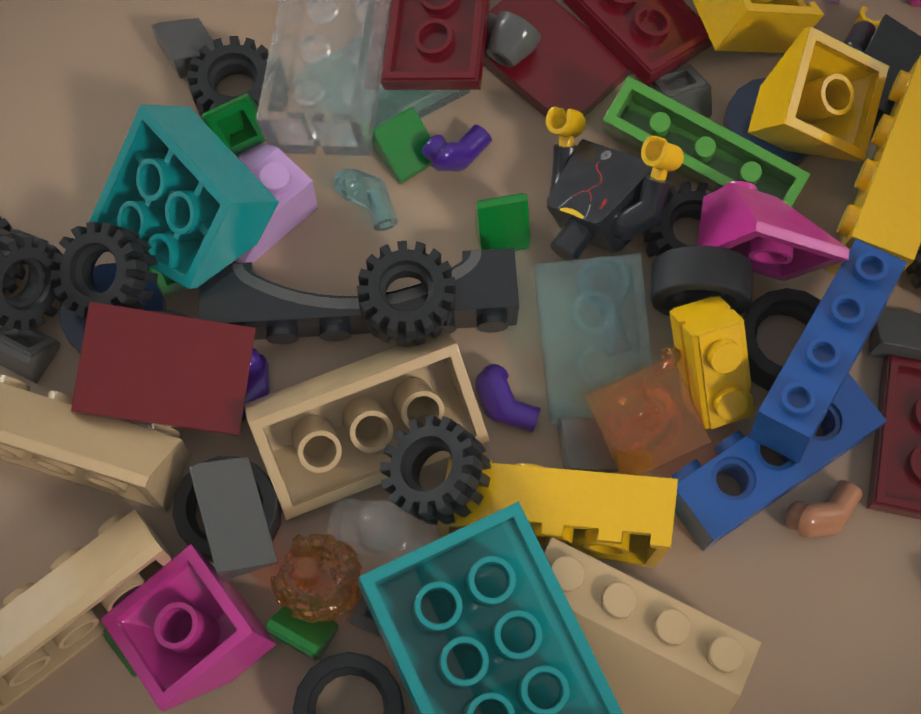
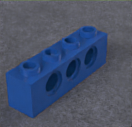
(826, 351)
(713, 514)

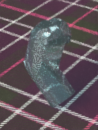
(369, 193)

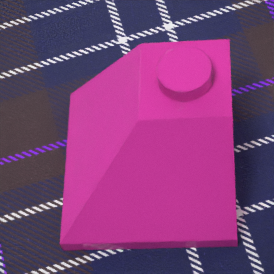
(766, 232)
(187, 631)

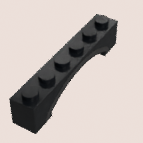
(237, 296)

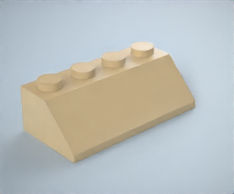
(332, 430)
(89, 449)
(63, 611)
(650, 645)

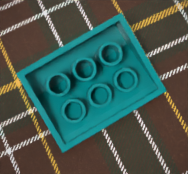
(485, 625)

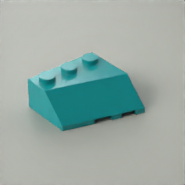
(184, 195)

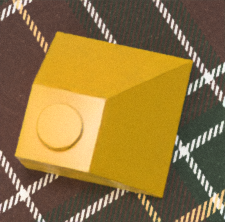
(820, 99)

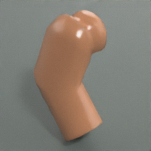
(826, 517)

